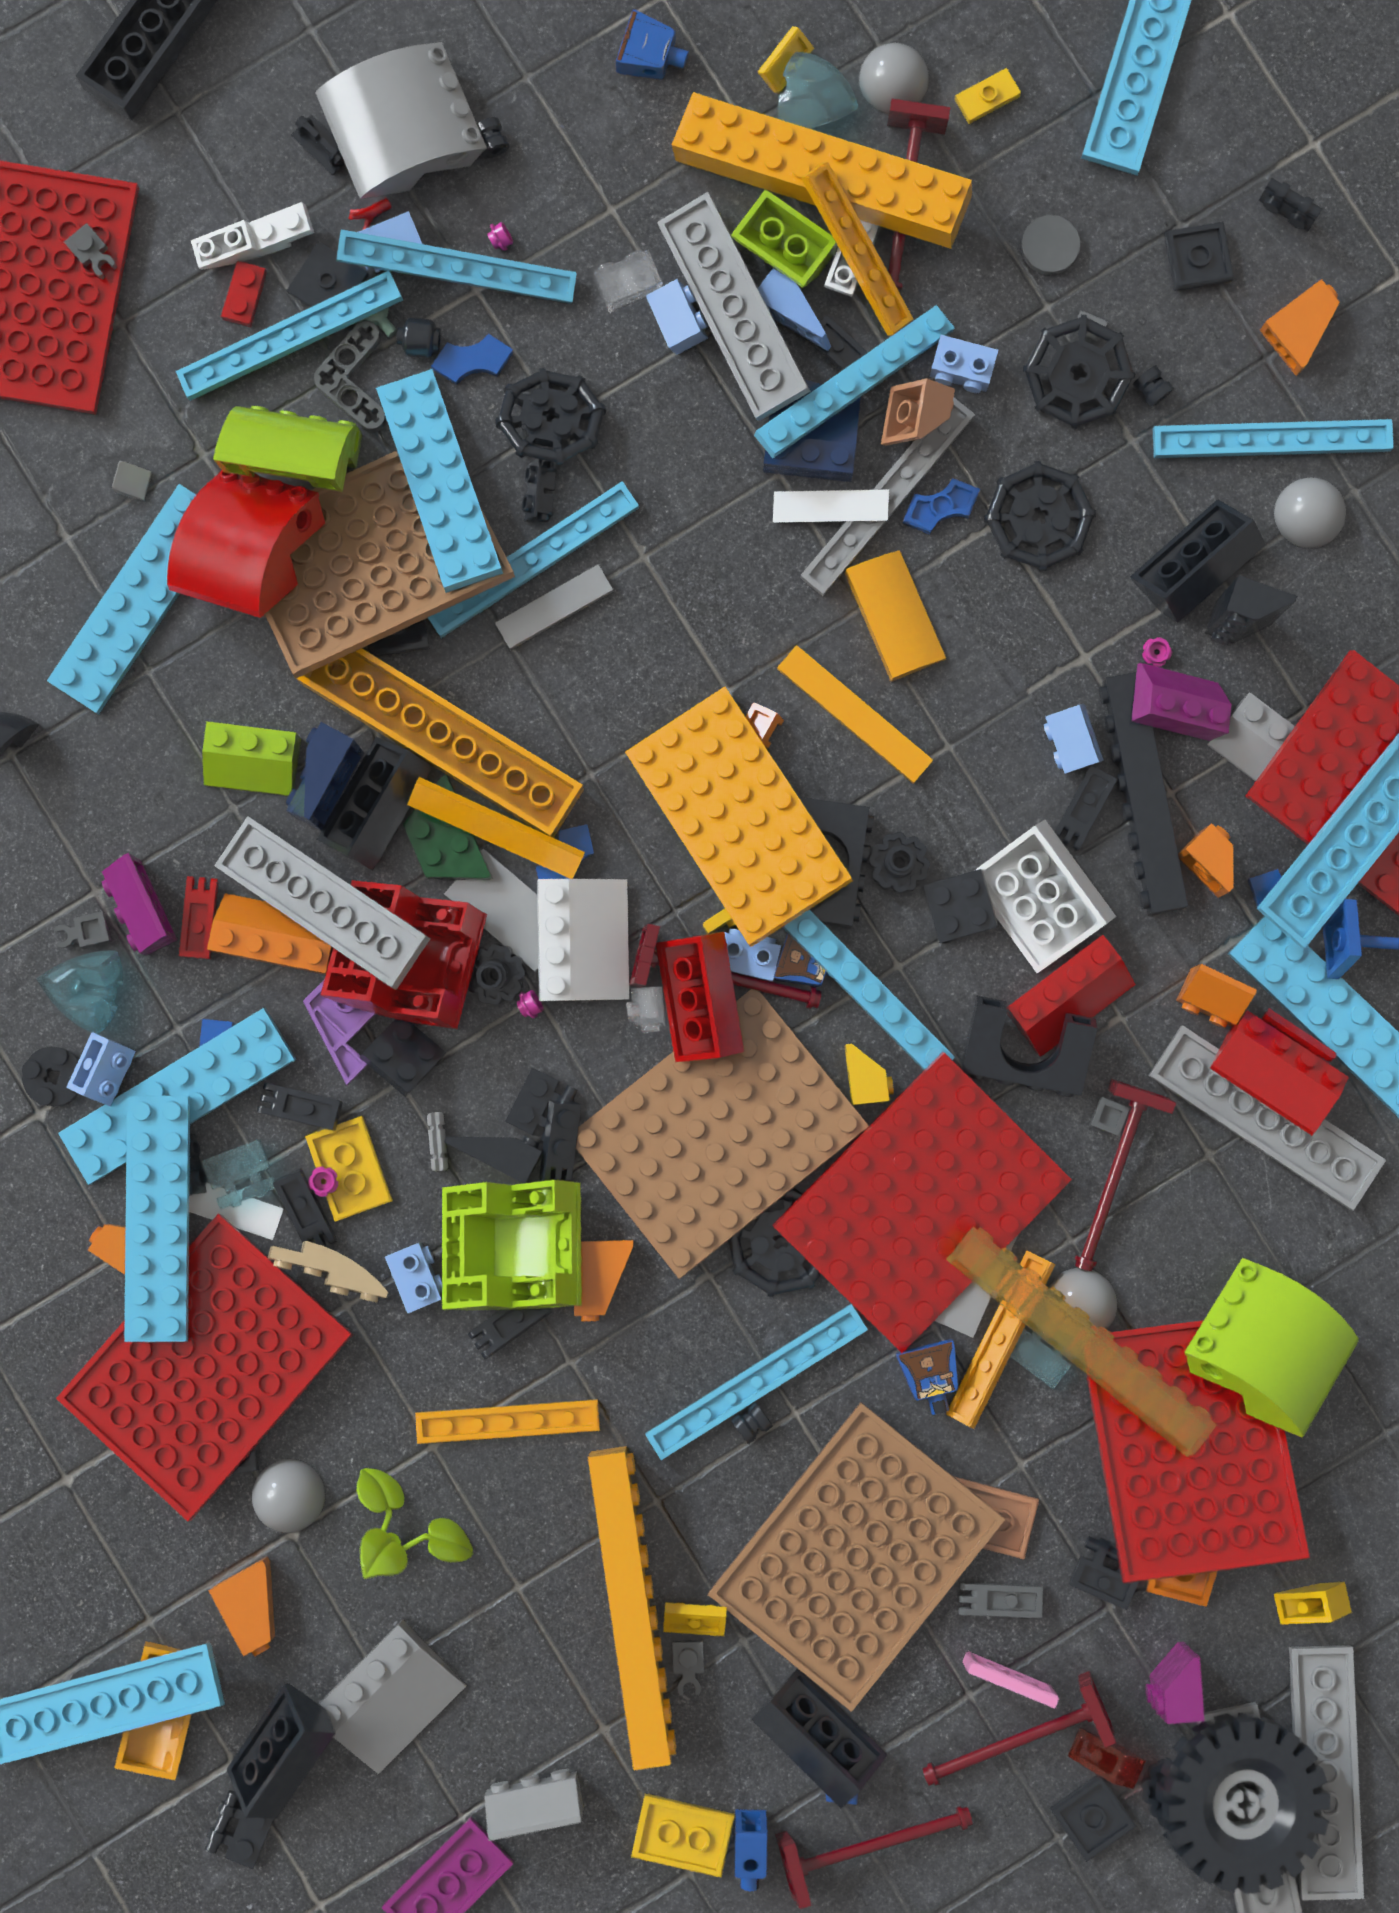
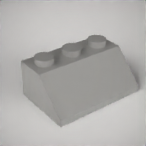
(1253, 736)
(533, 1804)

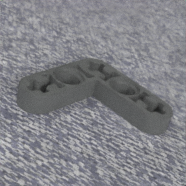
(343, 384)

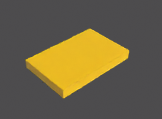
(358, 1169)
(683, 1835)

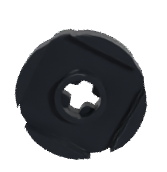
(37, 1069)

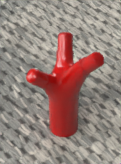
(370, 212)

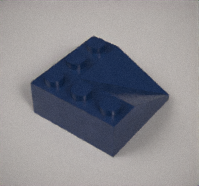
(825, 451)
(328, 769)

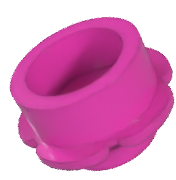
(500, 236)
(1156, 644)
(529, 1004)
(315, 1181)

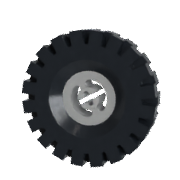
(1280, 1811)

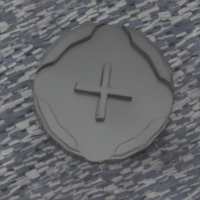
(1050, 244)

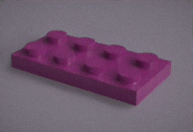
(453, 1874)

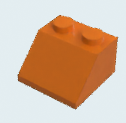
(1211, 859)
(1215, 996)

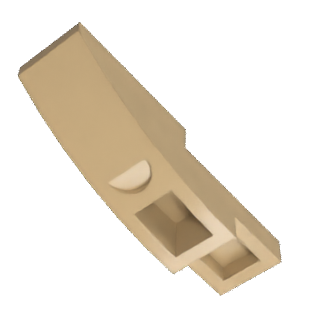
(342, 1272)

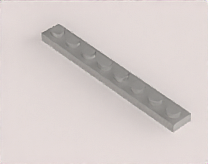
(900, 482)

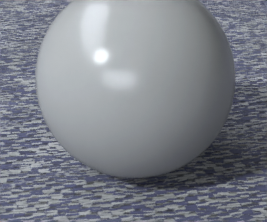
(894, 73)
(1310, 512)
(1090, 1293)
(288, 1495)

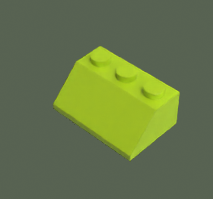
(785, 239)
(250, 758)

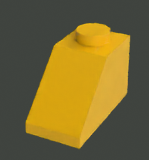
(866, 1078)
(1313, 1603)

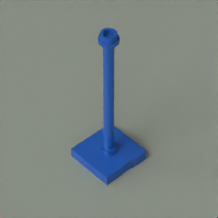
(1344, 940)

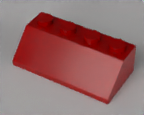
(1077, 987)
(700, 997)
(1279, 1072)

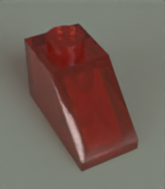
(1109, 1762)

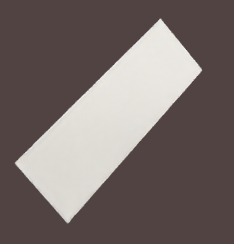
(831, 506)
(251, 1216)

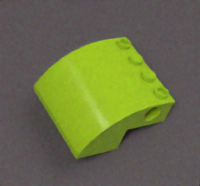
(288, 446)
(511, 1246)
(1272, 1346)

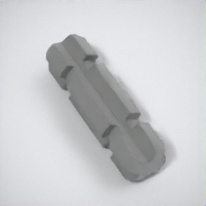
(436, 1141)

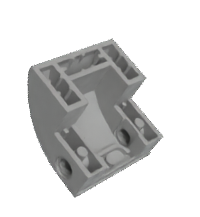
(400, 119)

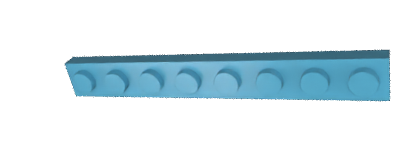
(456, 266)
(289, 335)
(853, 381)
(1273, 438)
(544, 553)
(866, 989)
(756, 1381)

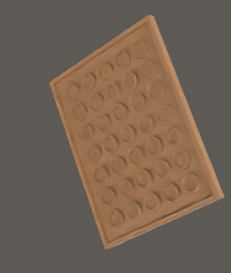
(364, 571)
(718, 1139)
(856, 1556)

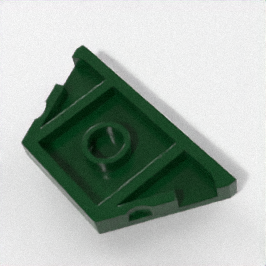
(443, 848)

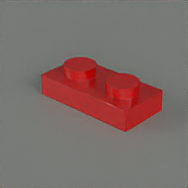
(244, 294)

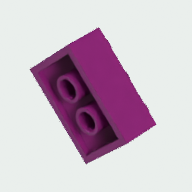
(1180, 703)
(137, 905)
(1177, 1686)

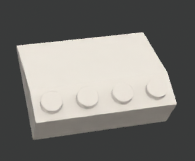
(1043, 896)
(582, 939)

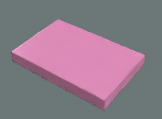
(1010, 1679)

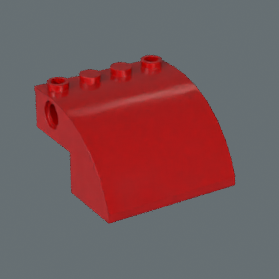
(240, 540)
(440, 976)

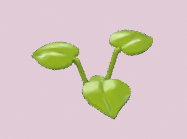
(382, 1551)

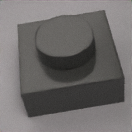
(1109, 1116)

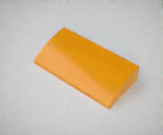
(894, 615)
(158, 1746)

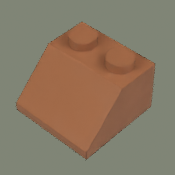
(916, 410)

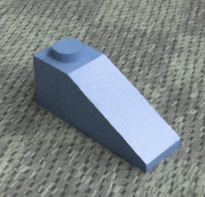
(791, 308)

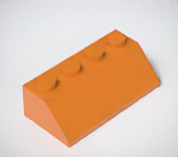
(266, 935)

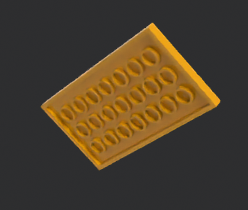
(738, 817)

